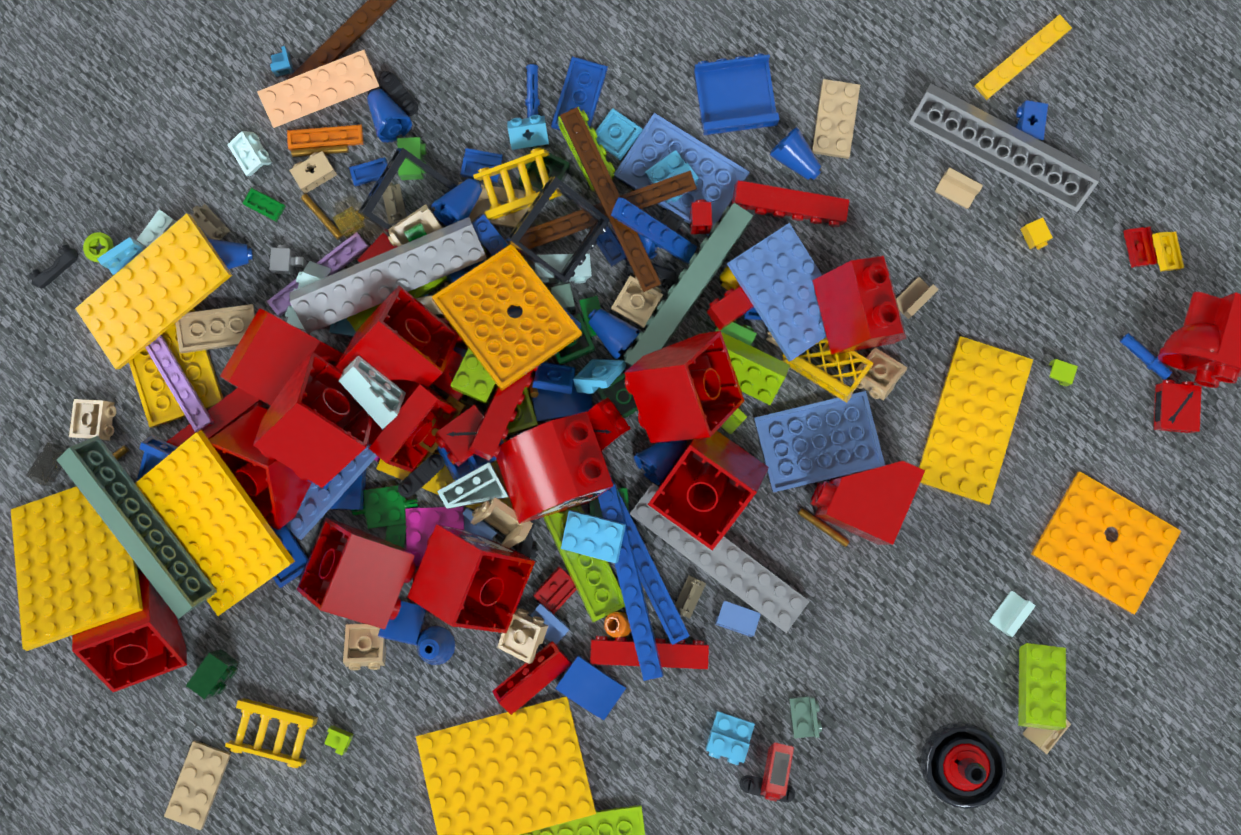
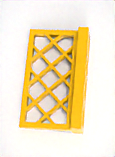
(824, 379)

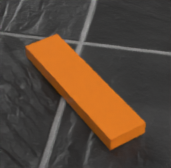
(325, 137)

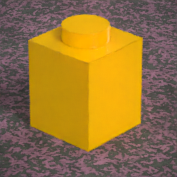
(1036, 234)

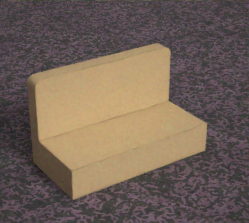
(958, 188)
(915, 297)
(1044, 738)

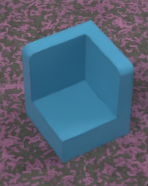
(281, 63)

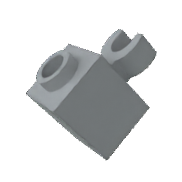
(283, 260)

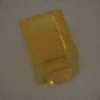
(349, 221)

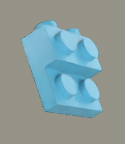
(669, 167)
(121, 255)
(598, 374)
(729, 738)

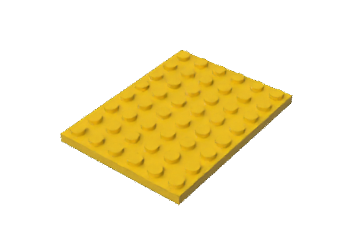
(214, 521)
(69, 569)
(507, 772)

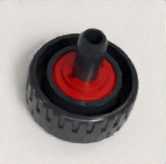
(963, 765)

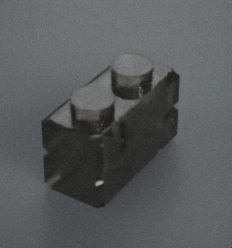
(46, 466)

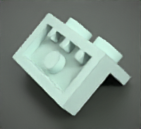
(249, 152)
(155, 228)

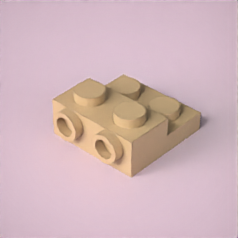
(635, 303)
(882, 375)
(92, 419)
(523, 636)
(363, 647)

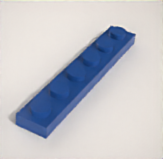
(653, 230)

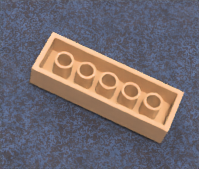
(318, 88)

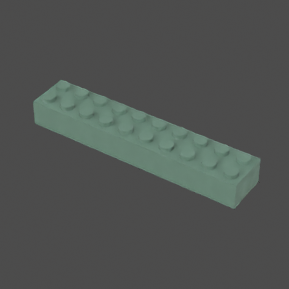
(691, 283)
(137, 525)

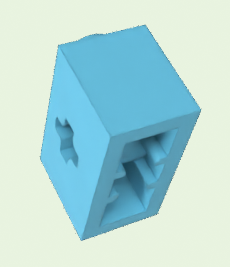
(521, 139)

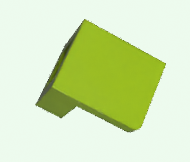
(1063, 372)
(734, 421)
(338, 739)

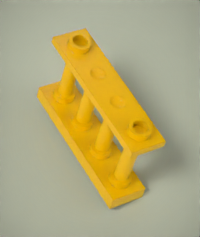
(514, 204)
(266, 713)

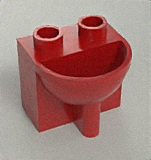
(1208, 340)

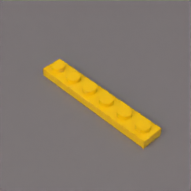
(1023, 57)

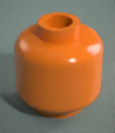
(617, 624)

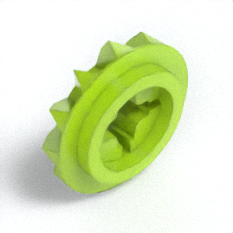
(93, 241)

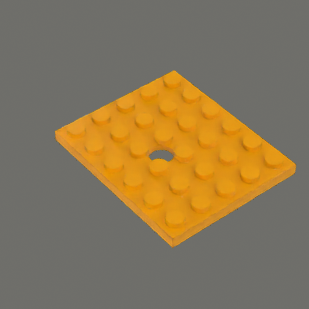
(503, 344)
(1079, 548)

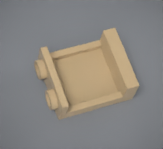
(423, 216)
(503, 519)

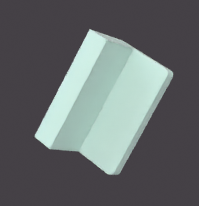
(1011, 614)

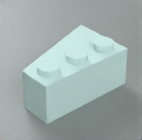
(558, 262)
(311, 274)
(372, 391)
(473, 488)

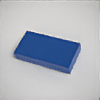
(368, 171)

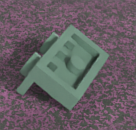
(804, 717)

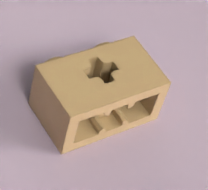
(306, 179)

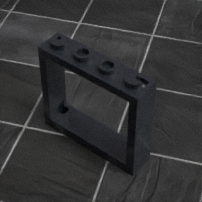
(385, 179)
(587, 244)

